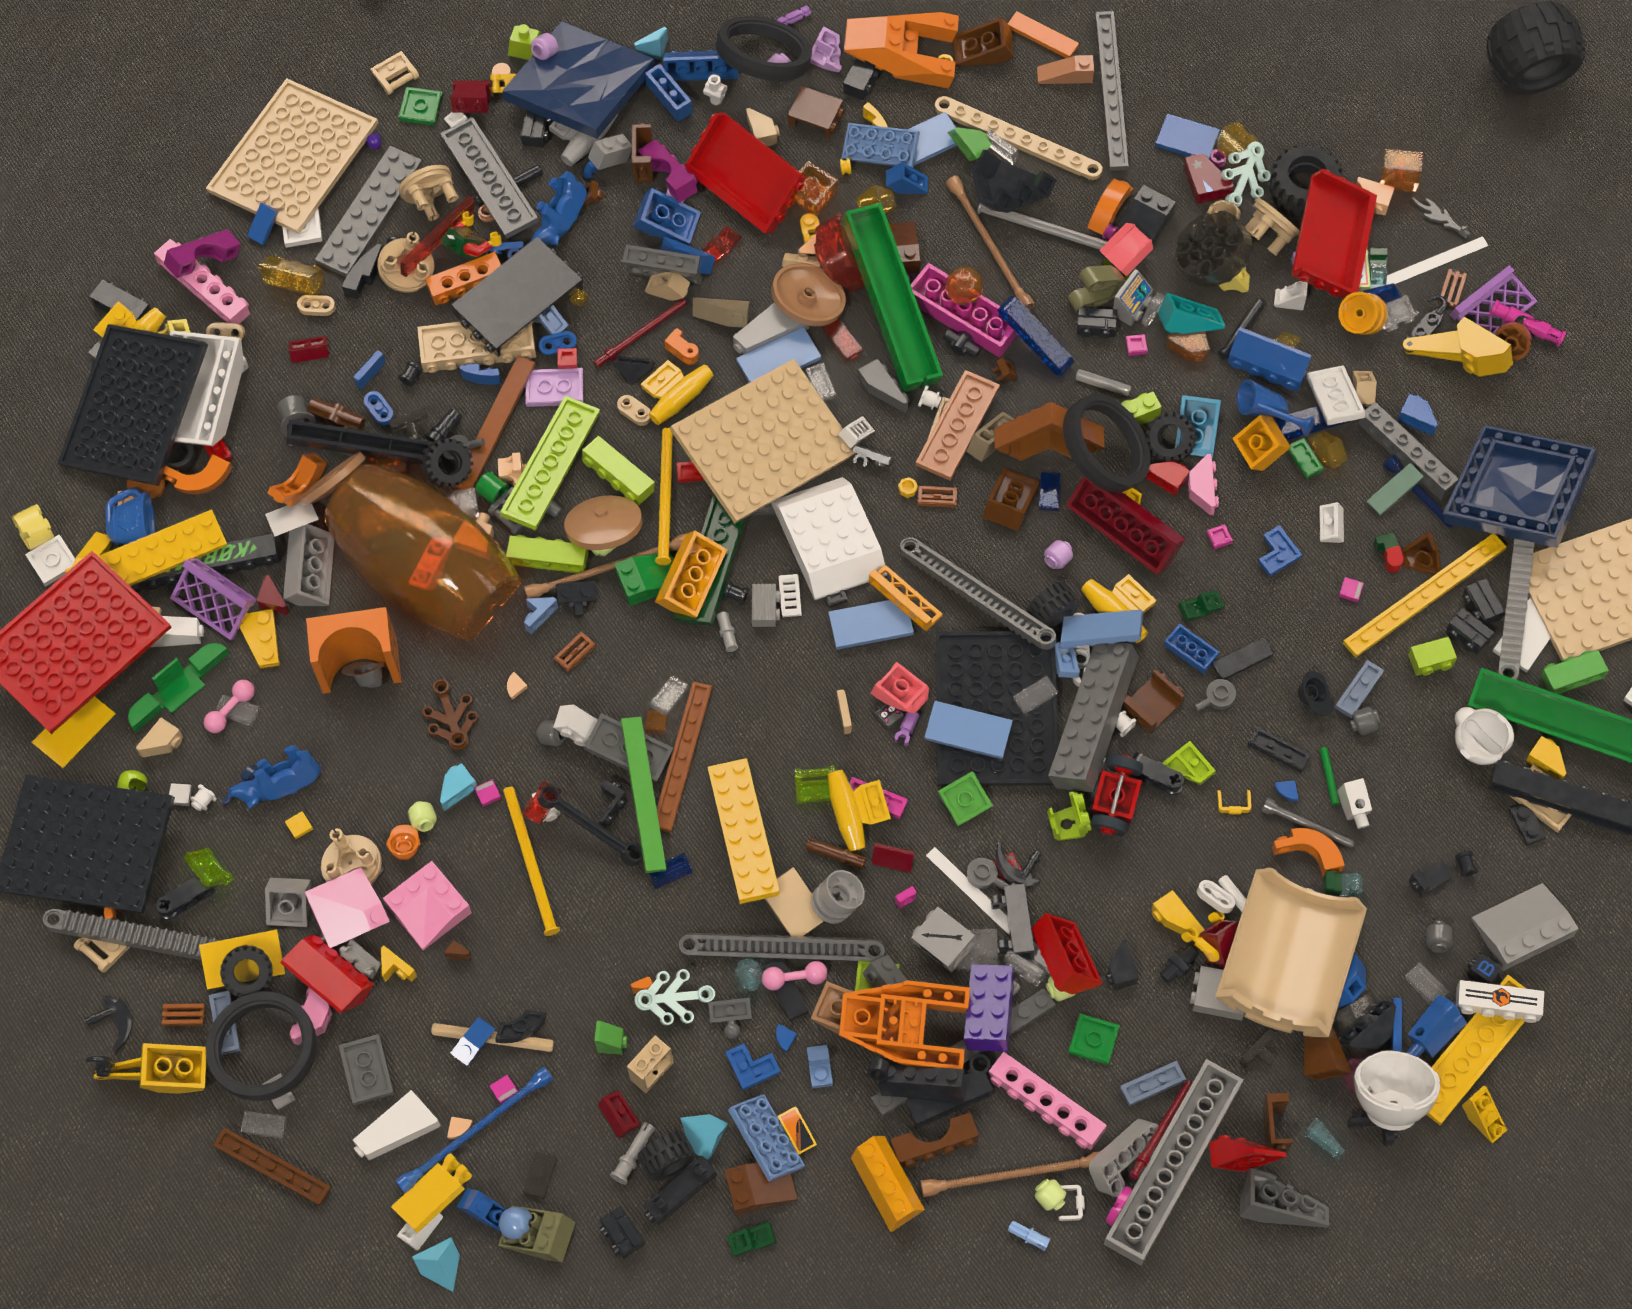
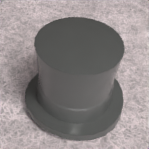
(293, 408)

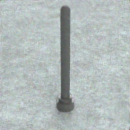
(1272, 807)

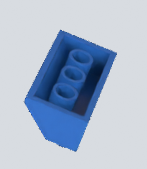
(697, 65)
(1269, 359)

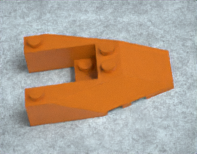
(893, 45)
(893, 1021)

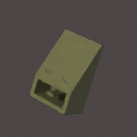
(546, 1238)

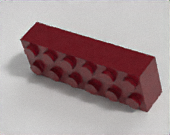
(1127, 525)

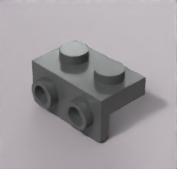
(883, 972)

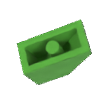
(970, 141)
(610, 1038)

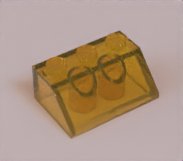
(291, 275)

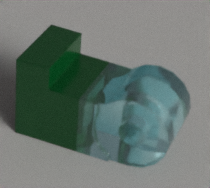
(1378, 266)
(1342, 884)

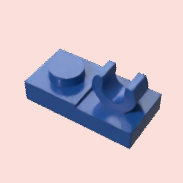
(513, 246)

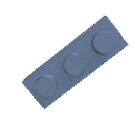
(1359, 688)
(218, 1003)
(1152, 1083)

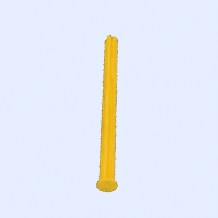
(665, 498)
(530, 862)

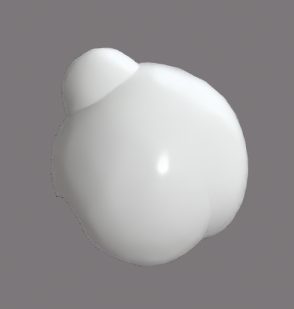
(1482, 735)

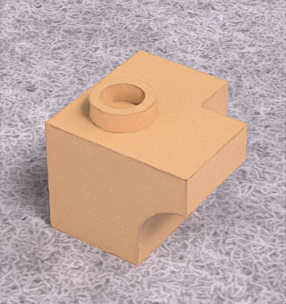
(511, 468)

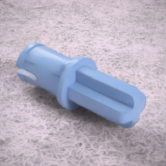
(1029, 1235)

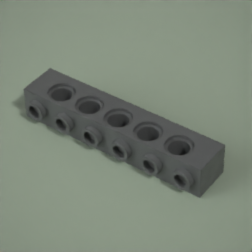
(1408, 450)

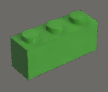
(1574, 672)

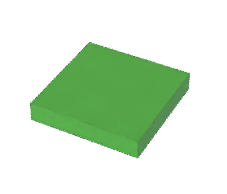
(965, 798)

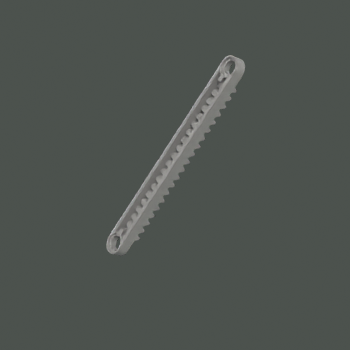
(1516, 607)

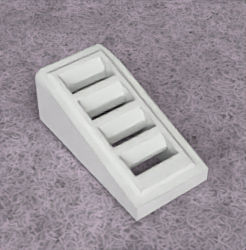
(853, 433)
(789, 583)

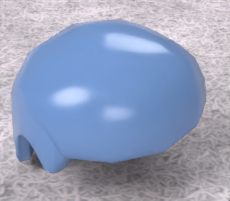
(514, 1222)

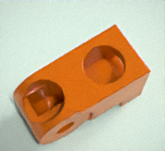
(681, 348)

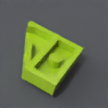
(1190, 764)

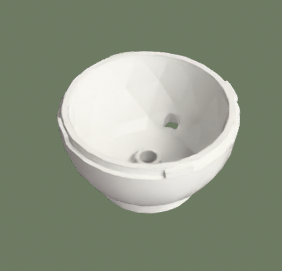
(1400, 1089)

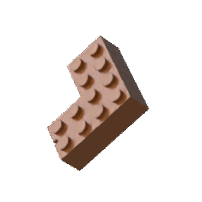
(1043, 430)

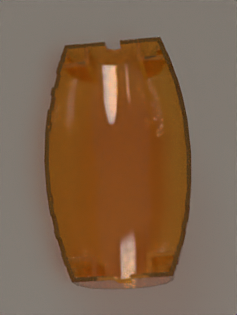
(420, 550)

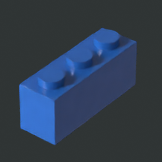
(668, 93)

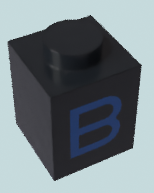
(1483, 969)

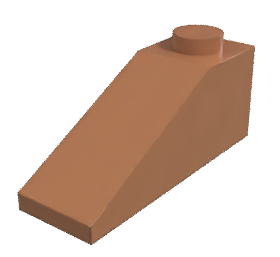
(1068, 70)

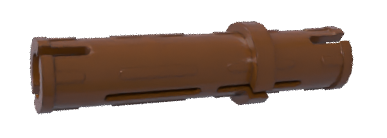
(838, 854)

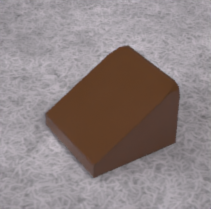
(457, 952)

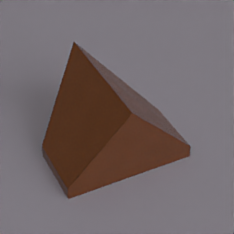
(1422, 555)

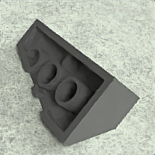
(1273, 1202)

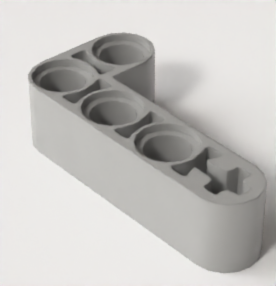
(1115, 1157)

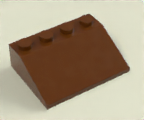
(906, 241)

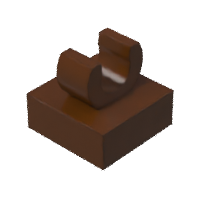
(593, 193)
(1006, 369)

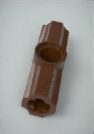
(336, 415)

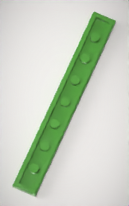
(643, 795)

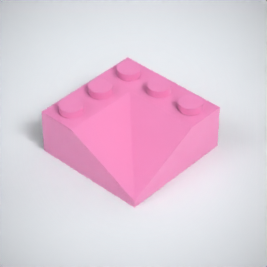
(427, 905)

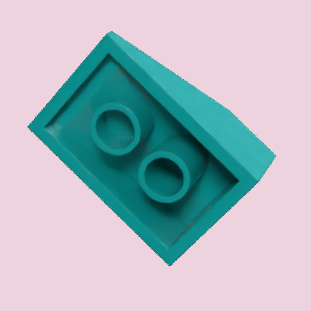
(1188, 316)

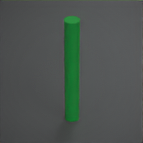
(1329, 776)

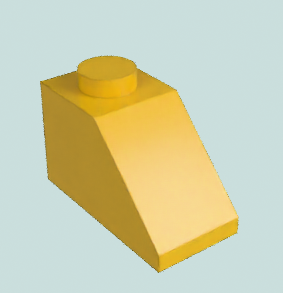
(1548, 758)

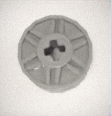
(837, 896)

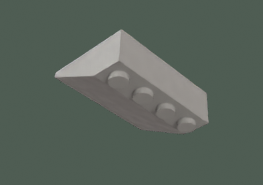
(1524, 926)

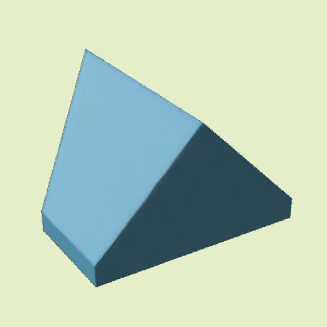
(653, 44)
(704, 1133)
(439, 1263)

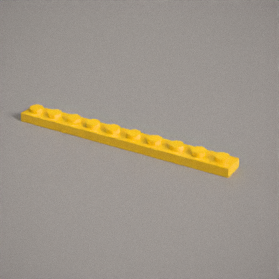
(1424, 595)

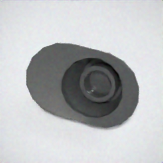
(365, 673)

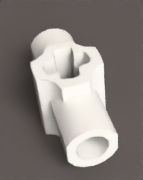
(715, 89)

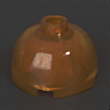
(964, 285)

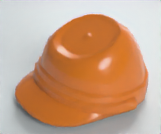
(403, 842)

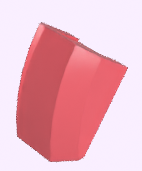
(1127, 248)
(901, 689)

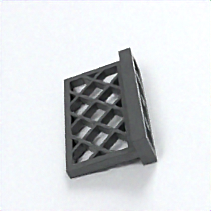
(653, 261)

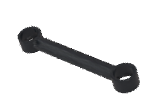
(590, 825)

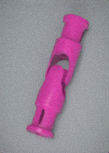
(1539, 328)

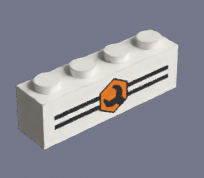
(1499, 1001)

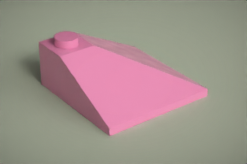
(346, 907)

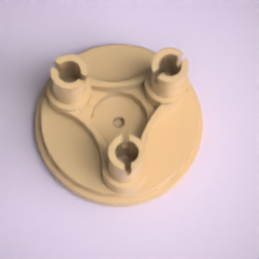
(427, 184)
(1266, 217)
(390, 269)
(349, 854)

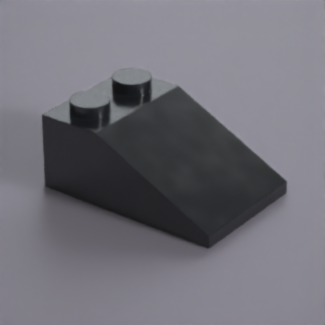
(1149, 212)

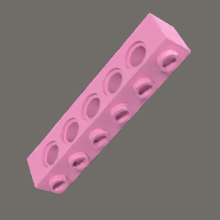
(205, 291)
(1042, 1090)

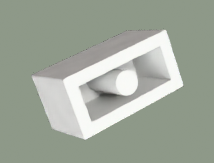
(574, 723)

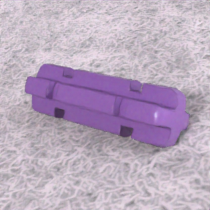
(795, 16)

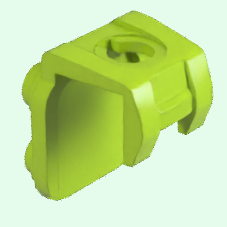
(1072, 813)

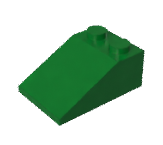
(641, 577)

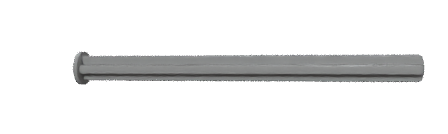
(1046, 227)

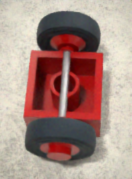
(1116, 795)

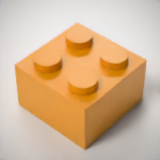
(1261, 442)

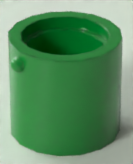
(491, 487)

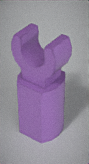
(907, 727)

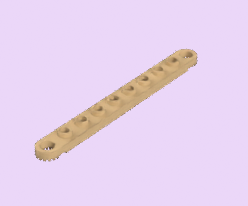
(1019, 138)

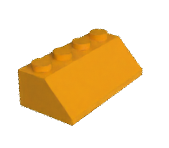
(691, 574)
(886, 1182)

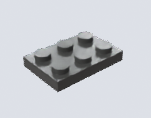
(366, 1069)

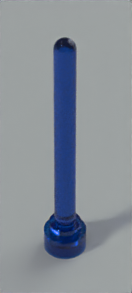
(1393, 465)

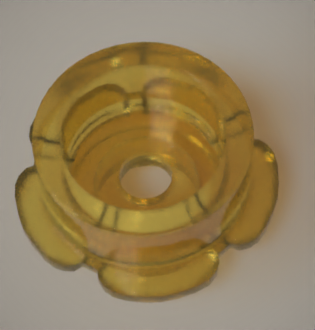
(578, 297)

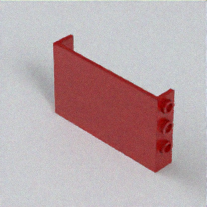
(744, 172)
(1334, 234)

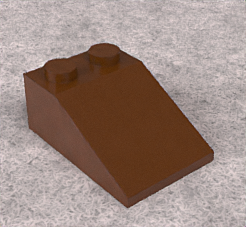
(984, 44)
(1010, 499)
(753, 1192)

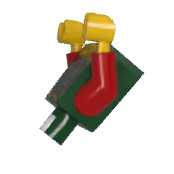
(466, 242)

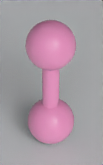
(215, 720)
(774, 978)

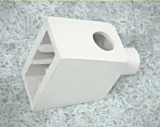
(1356, 794)

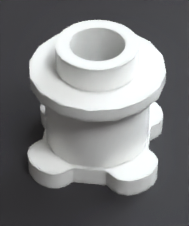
(929, 398)
(1124, 723)
(202, 798)

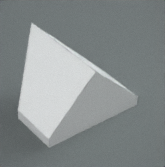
(1292, 296)

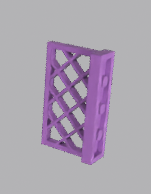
(1487, 291)
(216, 582)

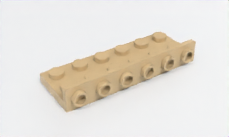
(451, 346)

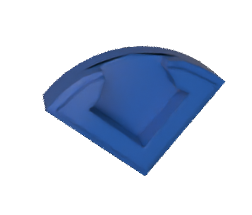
(589, 170)
(1287, 790)
(785, 1037)

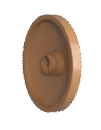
(807, 295)
(331, 480)
(603, 522)

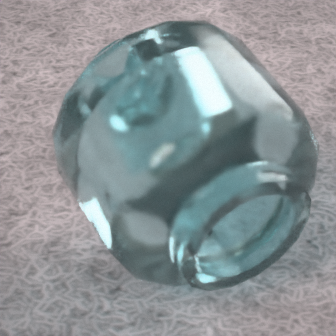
(748, 974)

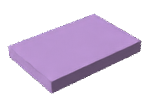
(550, 386)

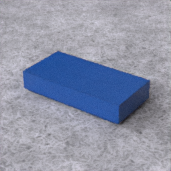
(262, 223)
(369, 369)

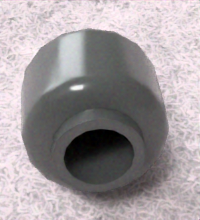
(1365, 721)
(548, 735)
(1439, 937)

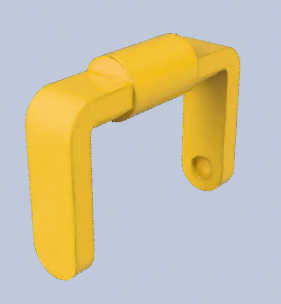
(1234, 809)

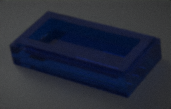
(1049, 491)
(675, 869)

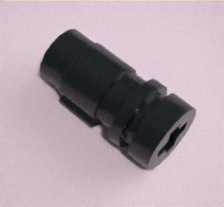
(444, 426)

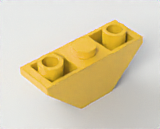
(1484, 1114)

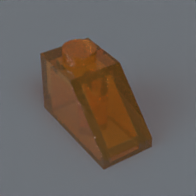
(1189, 346)

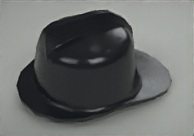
(1315, 693)

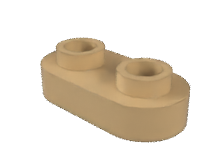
(316, 305)
(226, 329)
(633, 409)

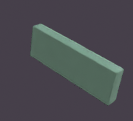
(1395, 489)

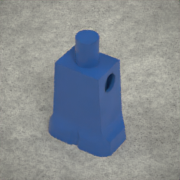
(1435, 1027)

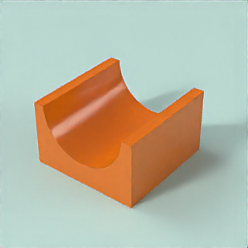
(351, 637)

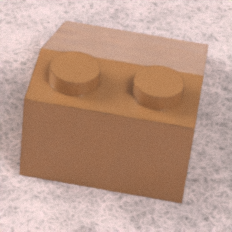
(829, 1007)

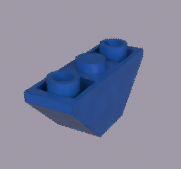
(706, 262)
(1354, 983)

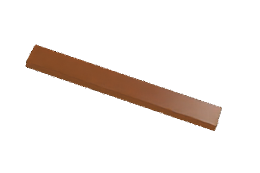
(498, 418)
(682, 755)

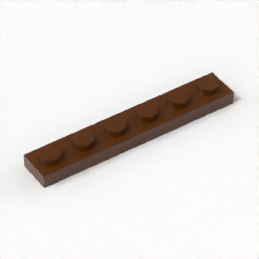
(272, 1166)

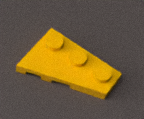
(261, 637)

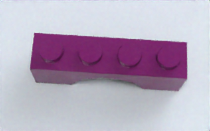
(680, 182)
(220, 246)

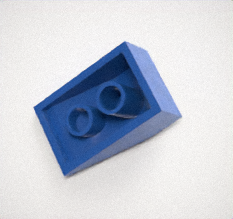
(666, 217)

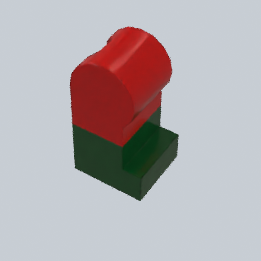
(1391, 551)

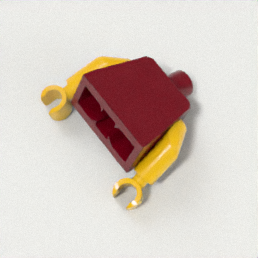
(1215, 940)

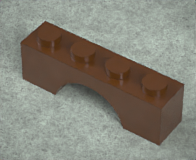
(911, 1150)

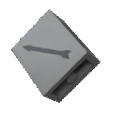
(944, 939)

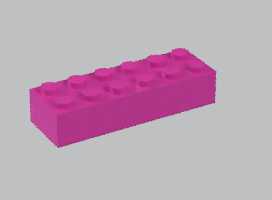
(976, 318)

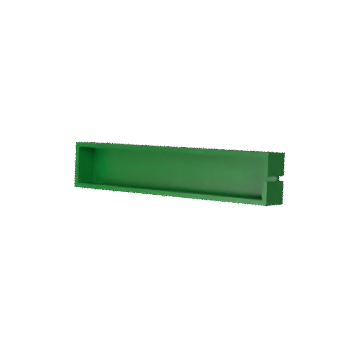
(892, 297)
(1553, 714)

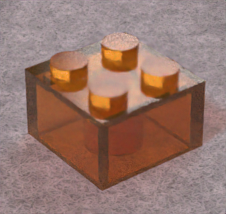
(1401, 169)
(818, 189)

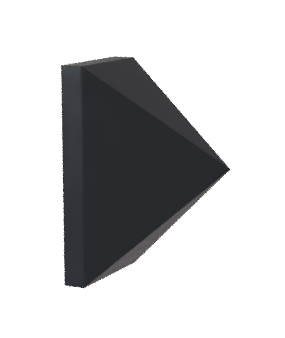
(633, 368)

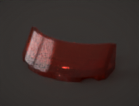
(834, 256)

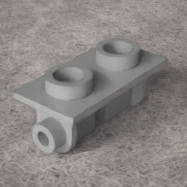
(360, 958)

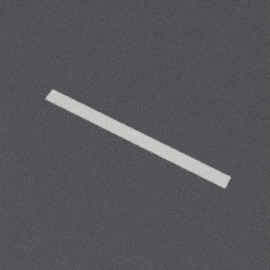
(1434, 262)
(975, 894)

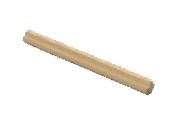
(458, 1032)

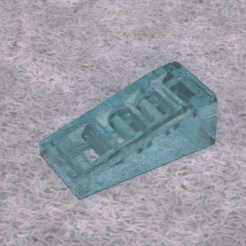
(1321, 1136)

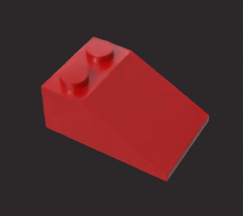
(1241, 1154)

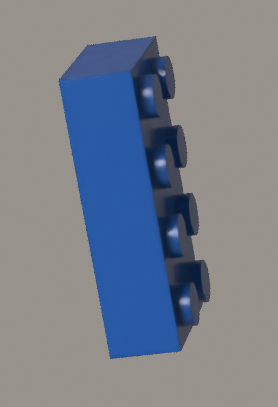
(1191, 648)

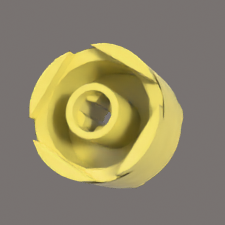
(32, 527)

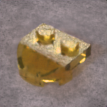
(1234, 139)

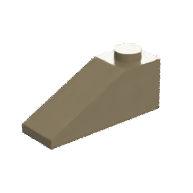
(722, 311)
(983, 441)

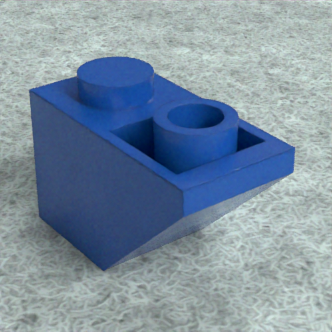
(481, 1208)

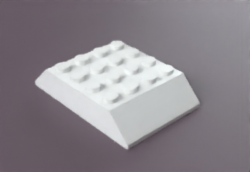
(214, 390)
(830, 537)

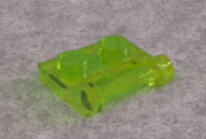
(815, 789)
(207, 867)

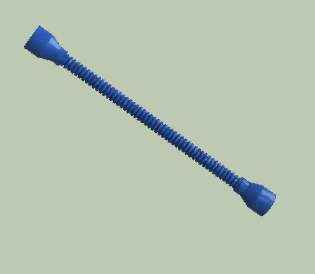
(409, 1179)

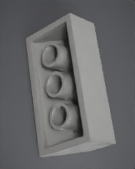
(308, 566)

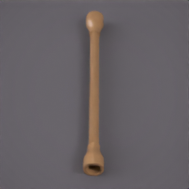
(956, 187)
(538, 590)
(931, 1186)

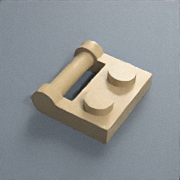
(391, 68)
(114, 952)

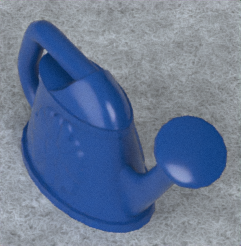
(1258, 400)
(131, 519)

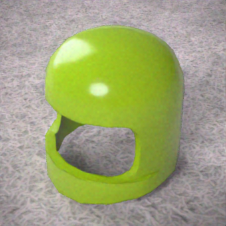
(132, 778)

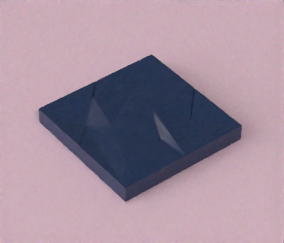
(580, 83)
(1520, 486)

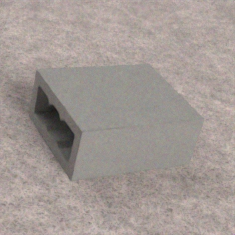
(1204, 998)

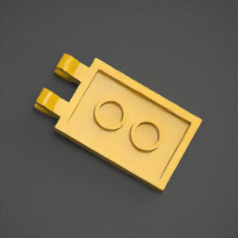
(432, 1193)

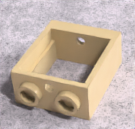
(653, 1057)

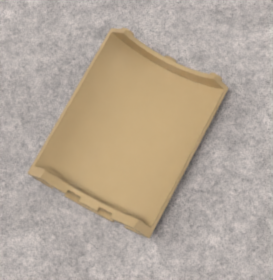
(1290, 955)

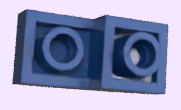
(473, 373)

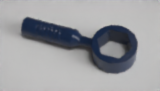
(247, 775)

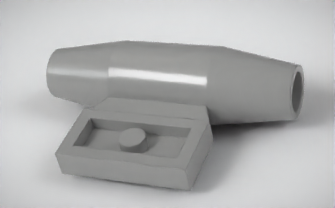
(579, 144)

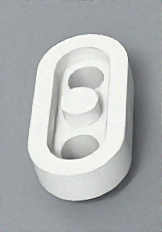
(1216, 896)

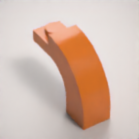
(1109, 205)
(305, 476)
(202, 482)
(1314, 843)

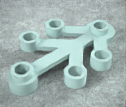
(1247, 172)
(669, 997)

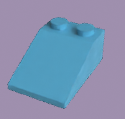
(1205, 418)

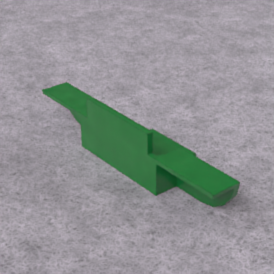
(176, 685)

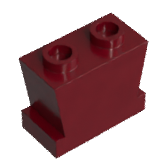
(470, 96)

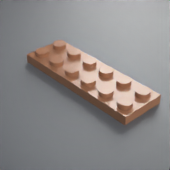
(957, 425)

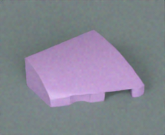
(827, 51)

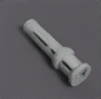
(628, 1161)

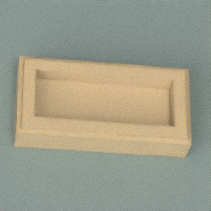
(844, 711)

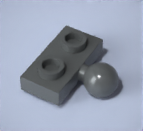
(730, 1011)

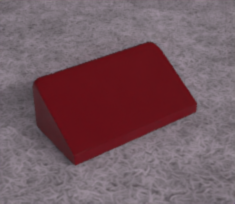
(308, 349)
(892, 857)
(618, 1114)

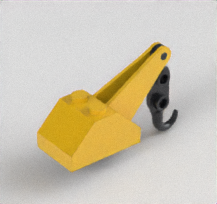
(1471, 344)
(162, 1068)

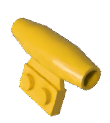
(121, 316)
(674, 389)
(1125, 596)
(855, 808)

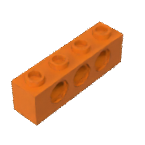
(455, 276)

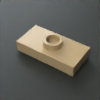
(800, 258)

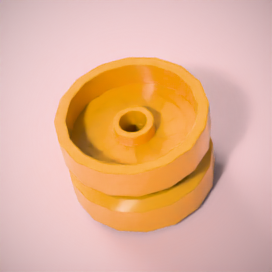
(1362, 313)

